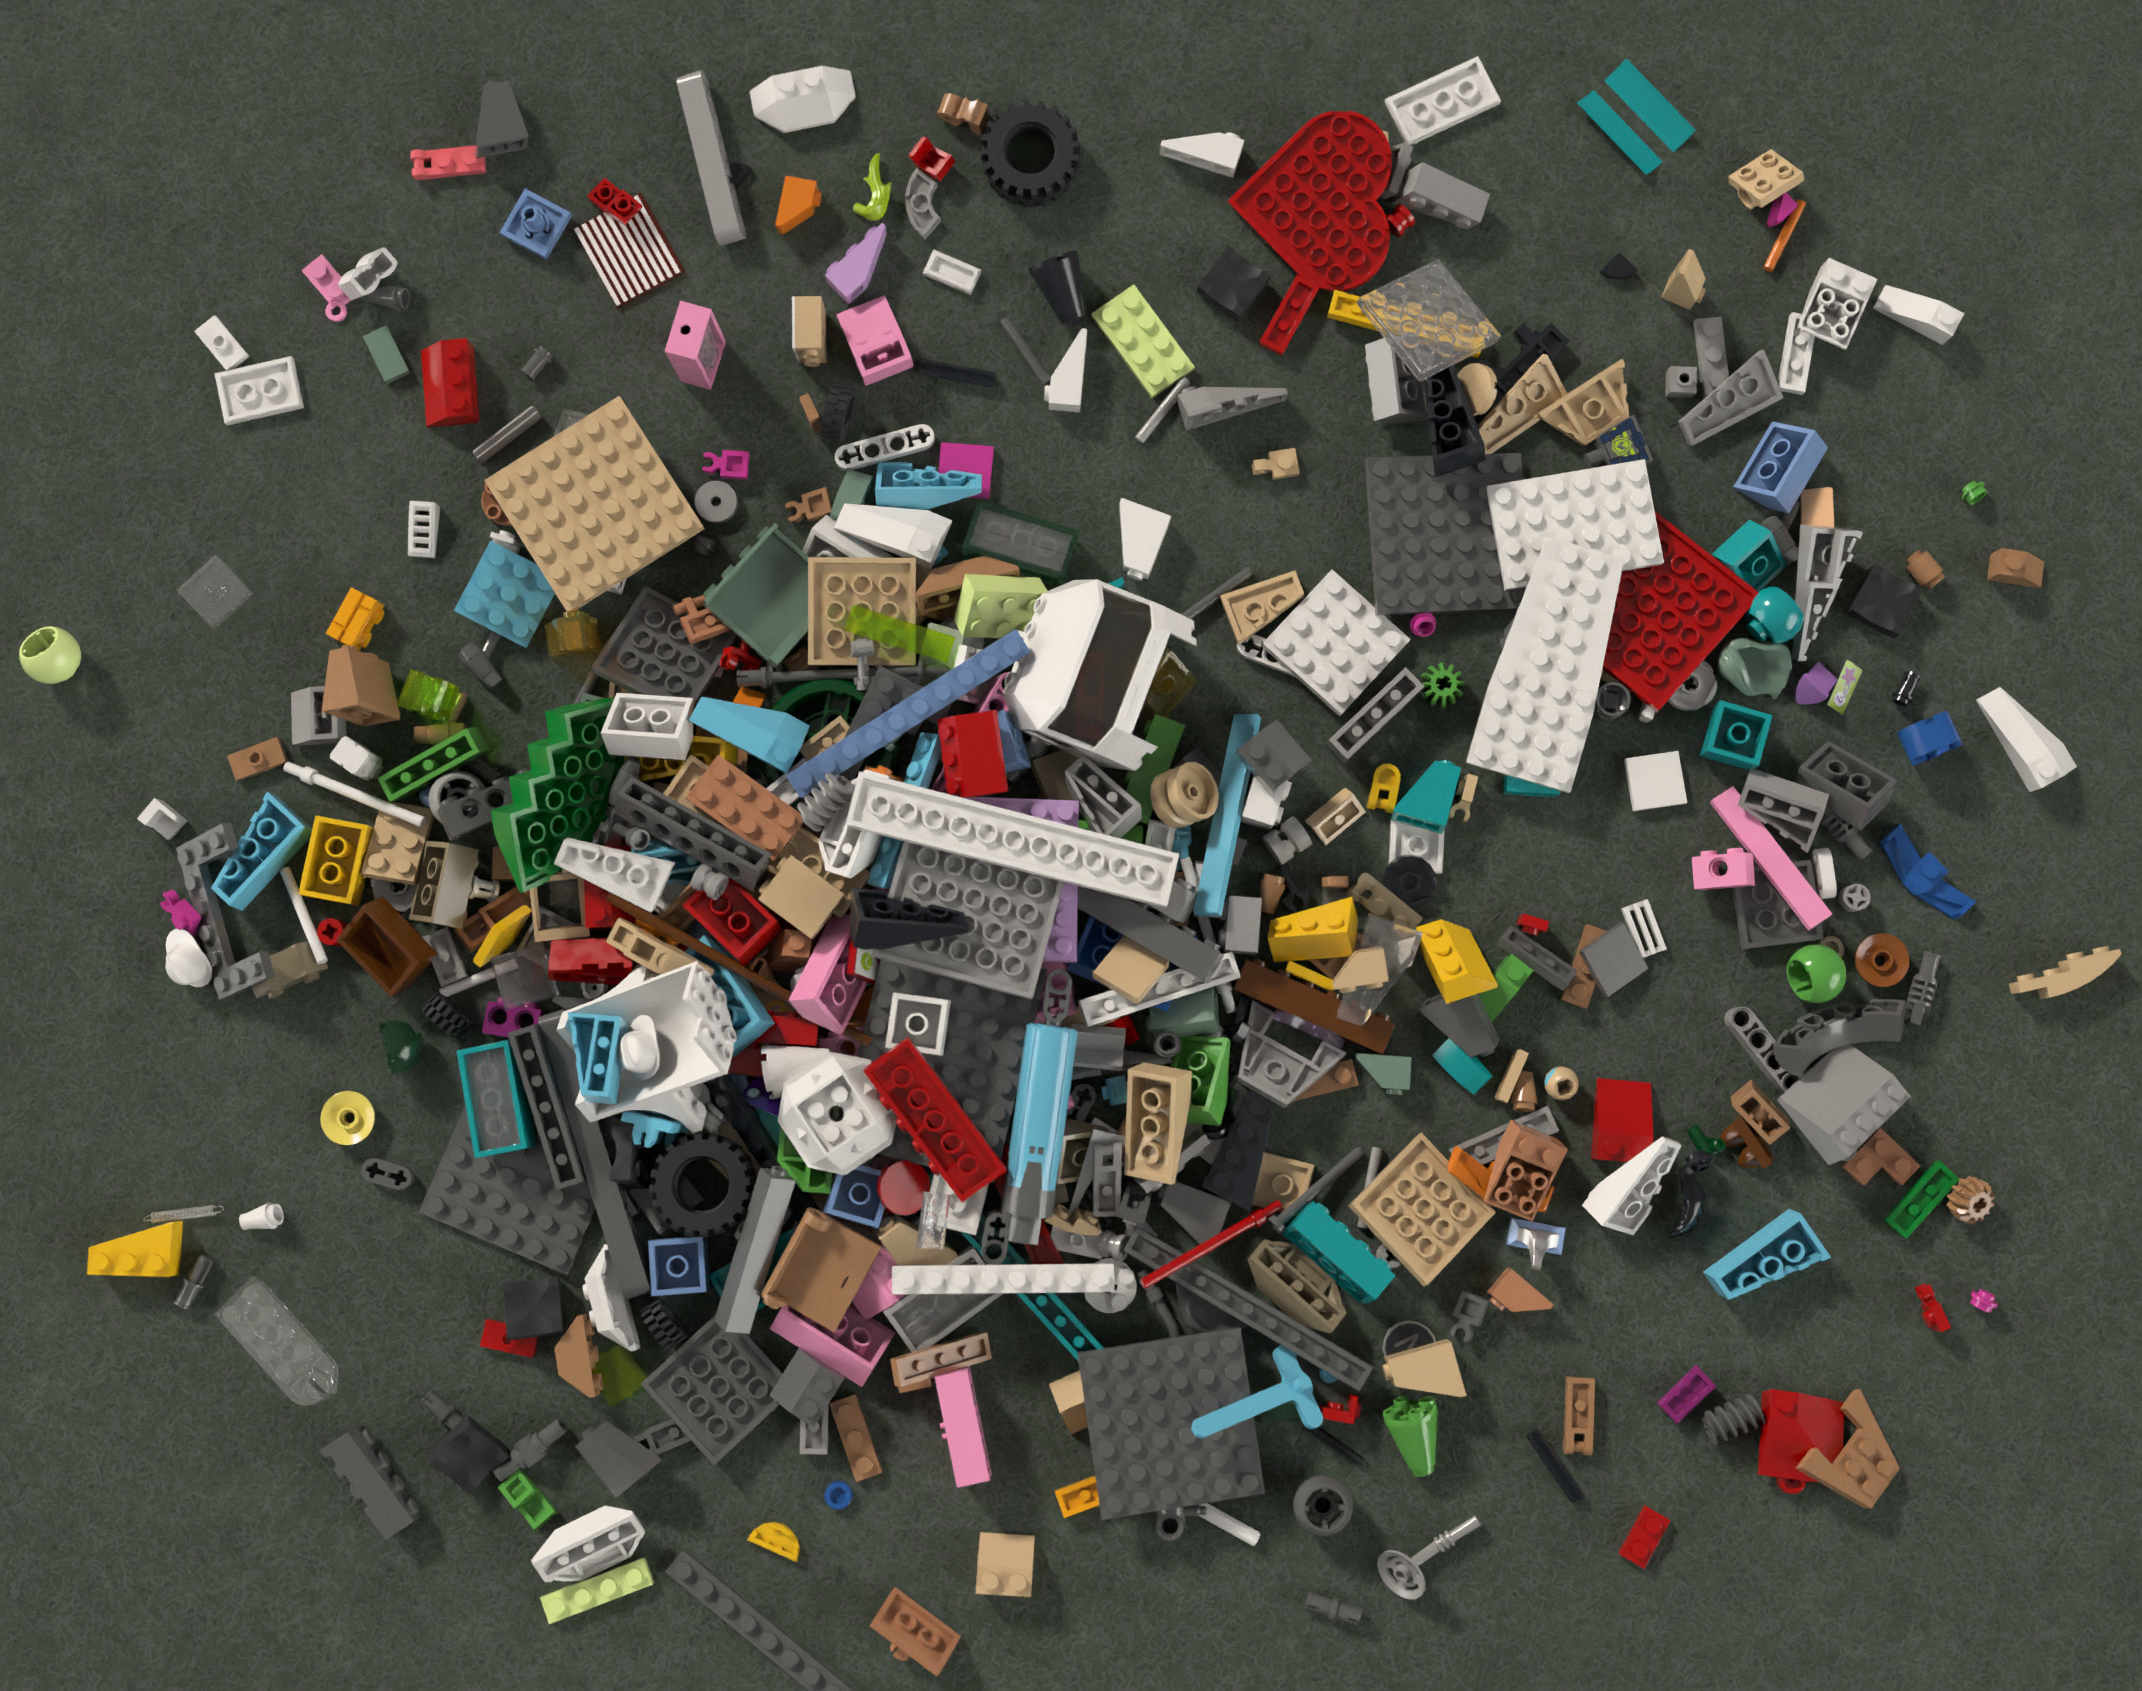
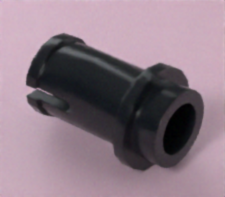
(1906, 688)

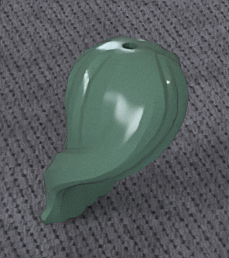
(1755, 666)

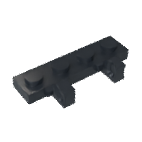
(1535, 344)

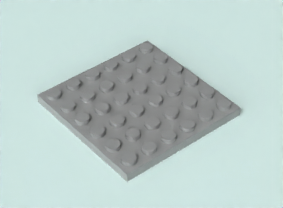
(1005, 914)

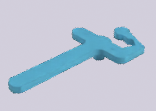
(1294, 1388)

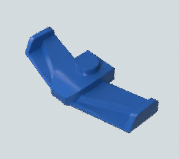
(1923, 875)

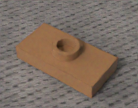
(257, 759)

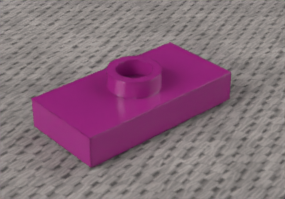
(1686, 1394)

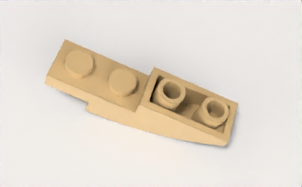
(648, 949)
(2070, 975)

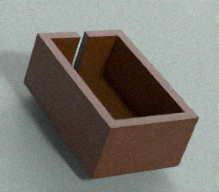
(386, 946)

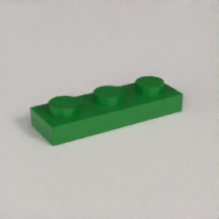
(1921, 1199)

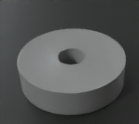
(711, 491)

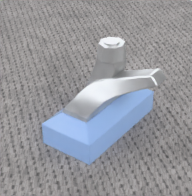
(1537, 1238)

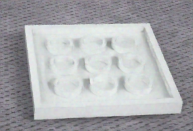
(1335, 642)

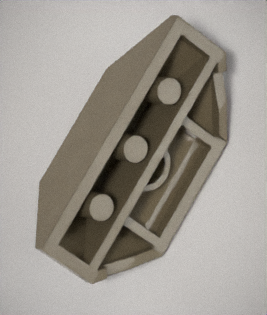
(1297, 1285)

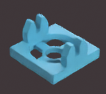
(654, 1126)

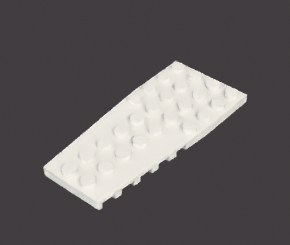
(1549, 668)

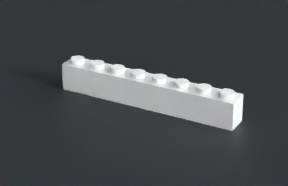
(1002, 1278)

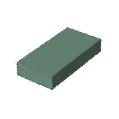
(386, 354)

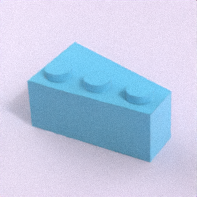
(596, 1050)

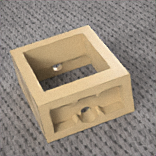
(562, 931)

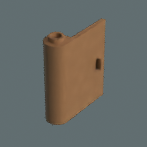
(815, 1269)

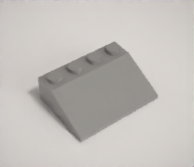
(1842, 1101)

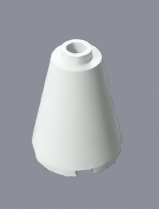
(786, 1062)

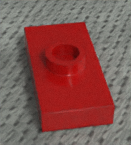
(495, 1338)

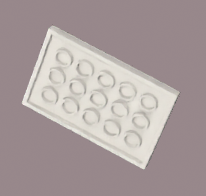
(1591, 507)

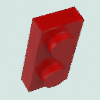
(1644, 1536)

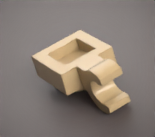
(1280, 463)
(1465, 790)

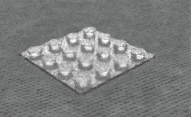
(1428, 320)

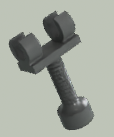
(616, 830)

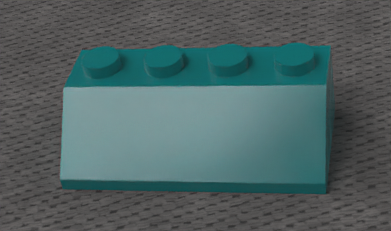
(1339, 1253)

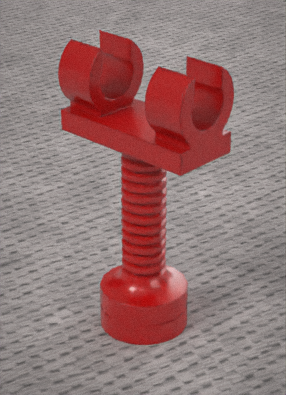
(733, 655)

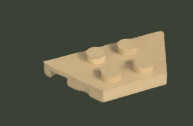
(1591, 406)

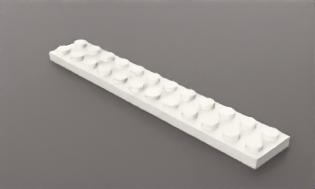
(1012, 839)

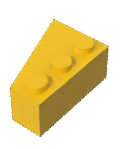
(1315, 932)
(144, 1253)

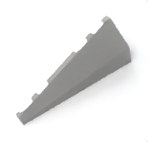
(1820, 564)

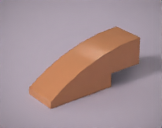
(479, 925)

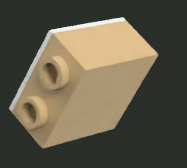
(809, 330)

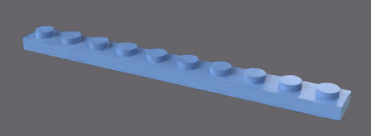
(909, 712)

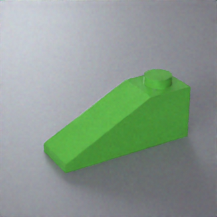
(1509, 978)

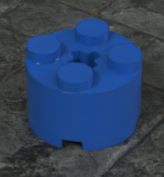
(1929, 738)

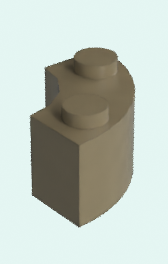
(290, 968)

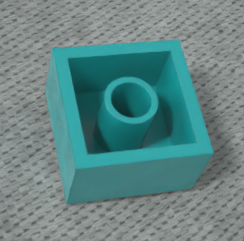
(1736, 735)

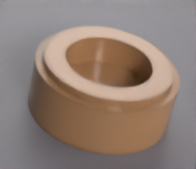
(1335, 882)

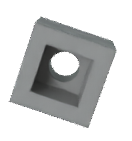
(1675, 387)

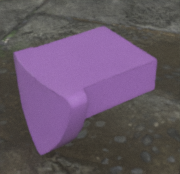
(1815, 685)

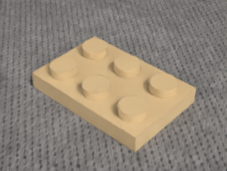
(397, 846)

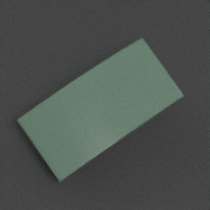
(852, 491)

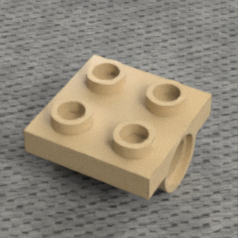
(1765, 179)

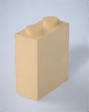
(801, 896)

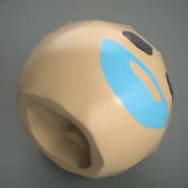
(1561, 1083)

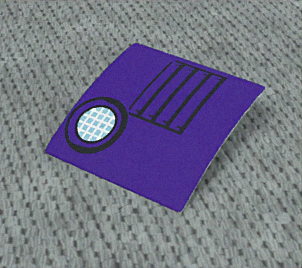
(758, 1097)

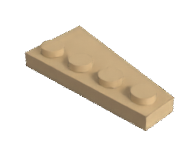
(1518, 408)

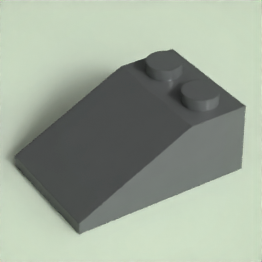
(1854, 786)

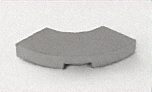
(919, 203)

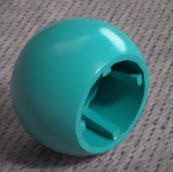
(1774, 616)

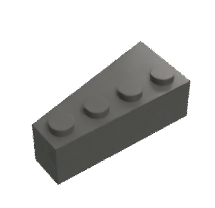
(372, 1481)

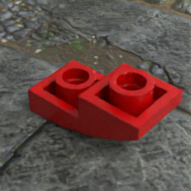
(614, 202)

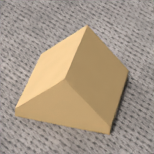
(1070, 1401)

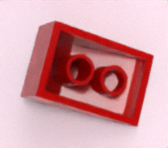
(734, 921)
(1621, 1119)

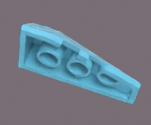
(912, 488)
(758, 731)

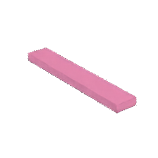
(1771, 859)

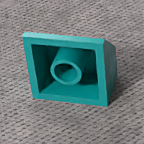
(1752, 555)

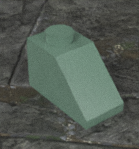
(1387, 1071)

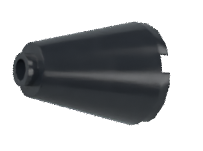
(1062, 286)

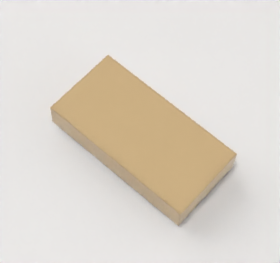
(1511, 1076)

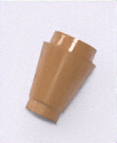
(1271, 891)
(1524, 1093)

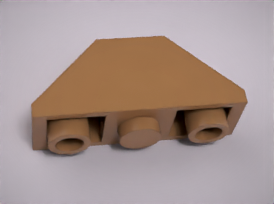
(578, 1356)

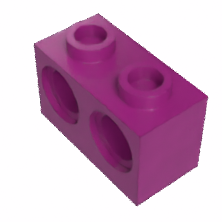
(514, 1017)

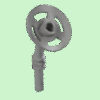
(1409, 1566)

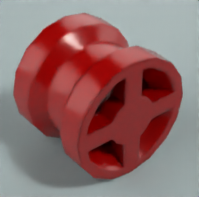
(1400, 220)
(324, 929)

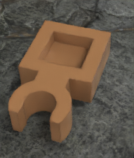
(814, 506)

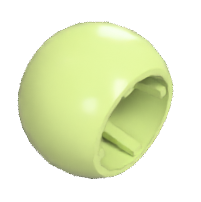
(50, 655)

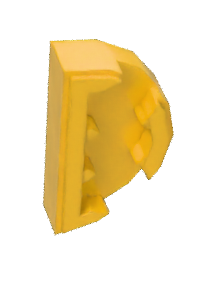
(1303, 973)
(776, 1538)

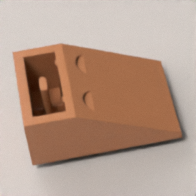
(1523, 1170)

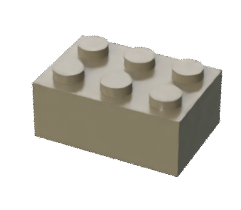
(444, 884)

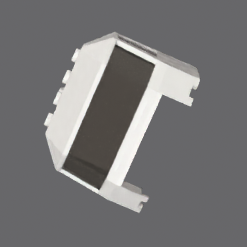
(1091, 670)

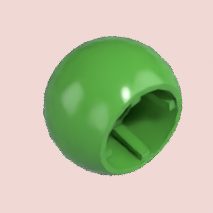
(1816, 973)

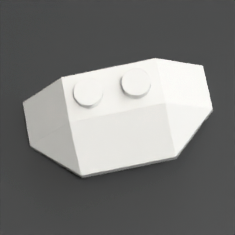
(803, 98)
(846, 848)
(609, 1307)
(589, 1545)

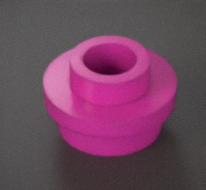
(1426, 628)
(1983, 1300)

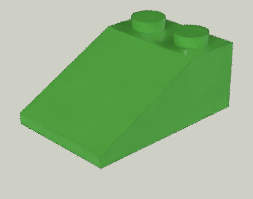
(1210, 1069)

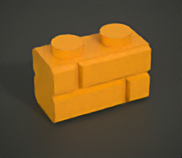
(356, 619)

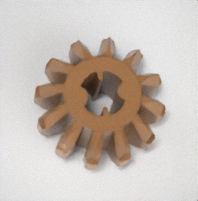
(1971, 1200)

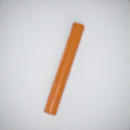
(1784, 236)

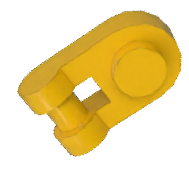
(1386, 779)

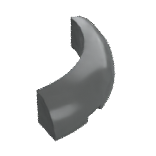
(1837, 1027)

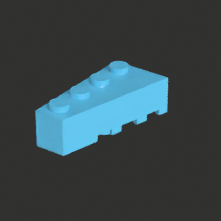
(262, 852)

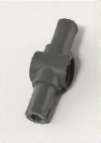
(530, 1449)

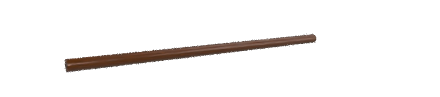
(719, 958)

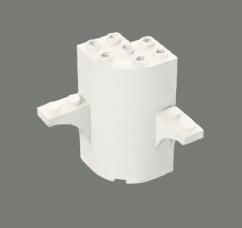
(692, 1040)

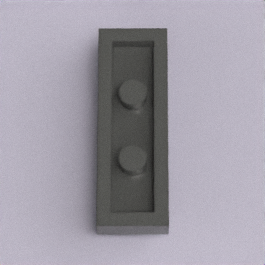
(1537, 958)

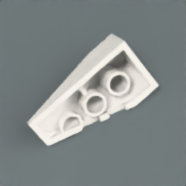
(896, 530)
(2030, 746)

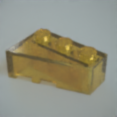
(572, 634)

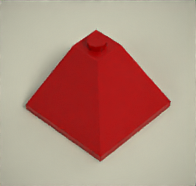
(1793, 1427)

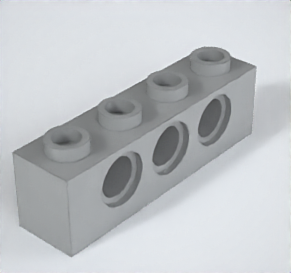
(1374, 715)

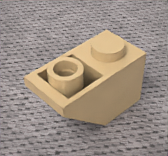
(1362, 968)

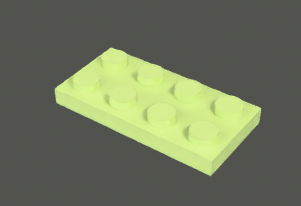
(1142, 341)

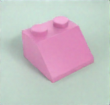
(876, 1289)

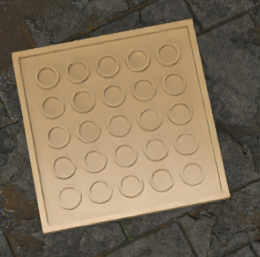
(594, 504)

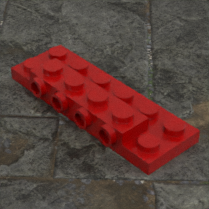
(934, 1120)

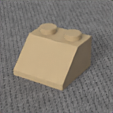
(1005, 1564)

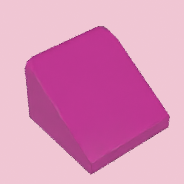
(1780, 209)

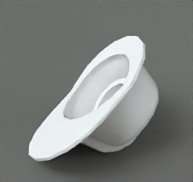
(186, 961)
(640, 1049)

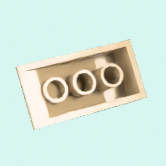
(1156, 1121)

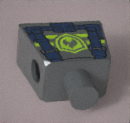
(1619, 445)

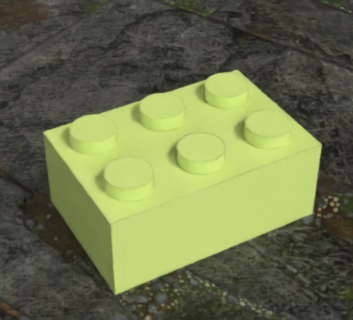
(996, 604)

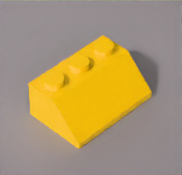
(1454, 960)

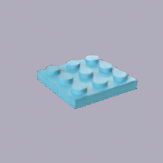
(506, 595)

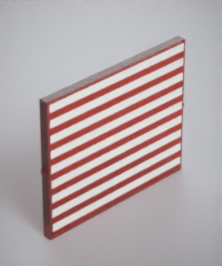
(629, 256)

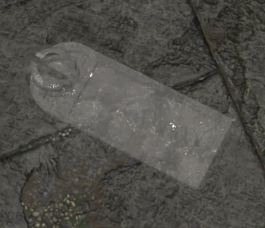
(279, 1343)

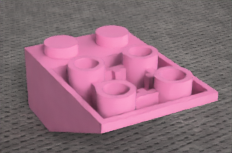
(875, 340)

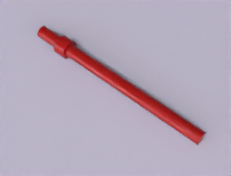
(1256, 1218)

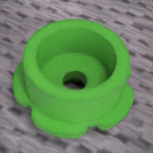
(1974, 492)

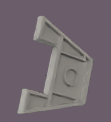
(1275, 1069)

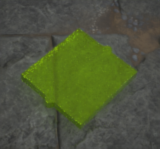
(619, 1374)

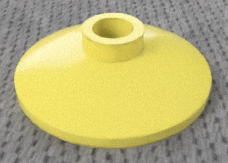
(334, 1118)

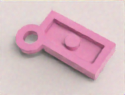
(326, 280)

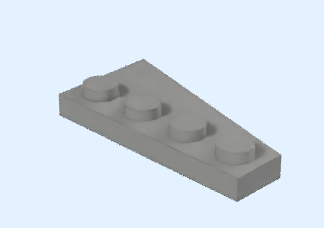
(1736, 398)

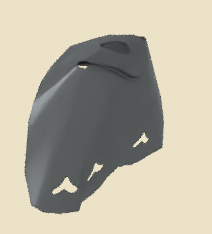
(1201, 1314)

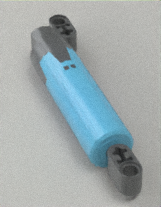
(1036, 1127)

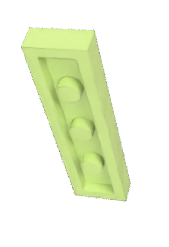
(597, 1590)

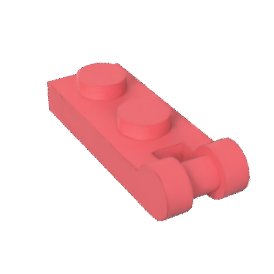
(446, 163)

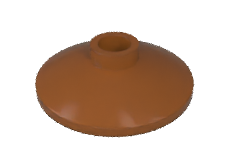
(1894, 960)

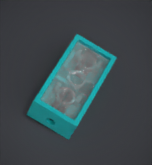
(495, 1100)

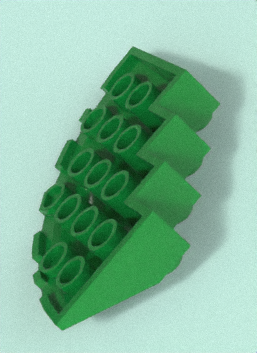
(560, 794)

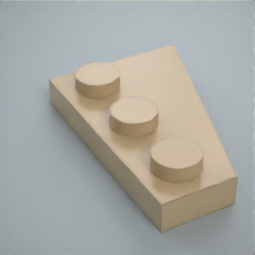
(1260, 603)

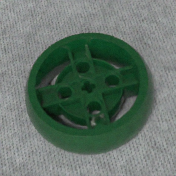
(839, 701)

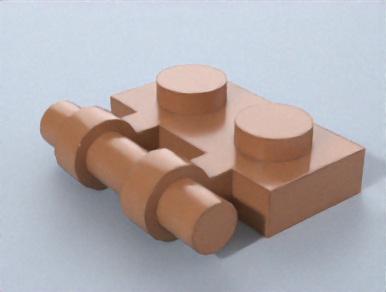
(698, 624)

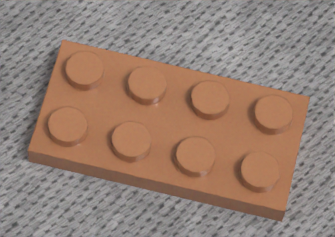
(745, 807)

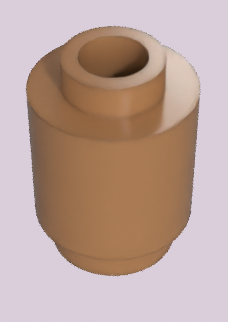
(1924, 569)

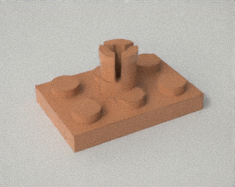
(914, 1632)

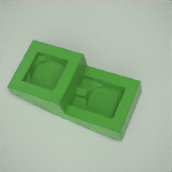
(528, 1499)

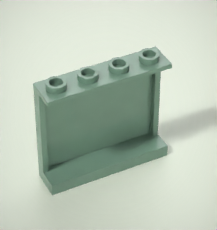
(765, 596)

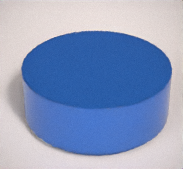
(838, 1495)

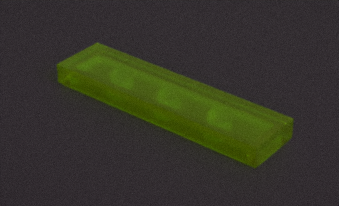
(899, 633)

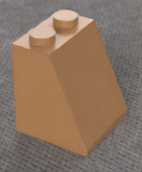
(359, 688)

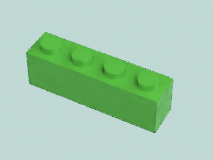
(1166, 736)
(433, 763)

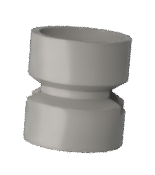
(1287, 840)

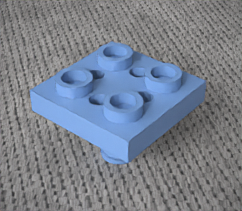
(527, 219)

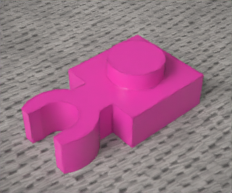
(731, 464)
(183, 914)

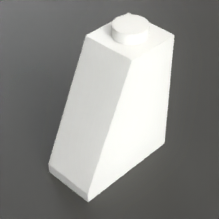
(1141, 537)

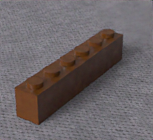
(1302, 1000)

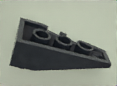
(890, 923)

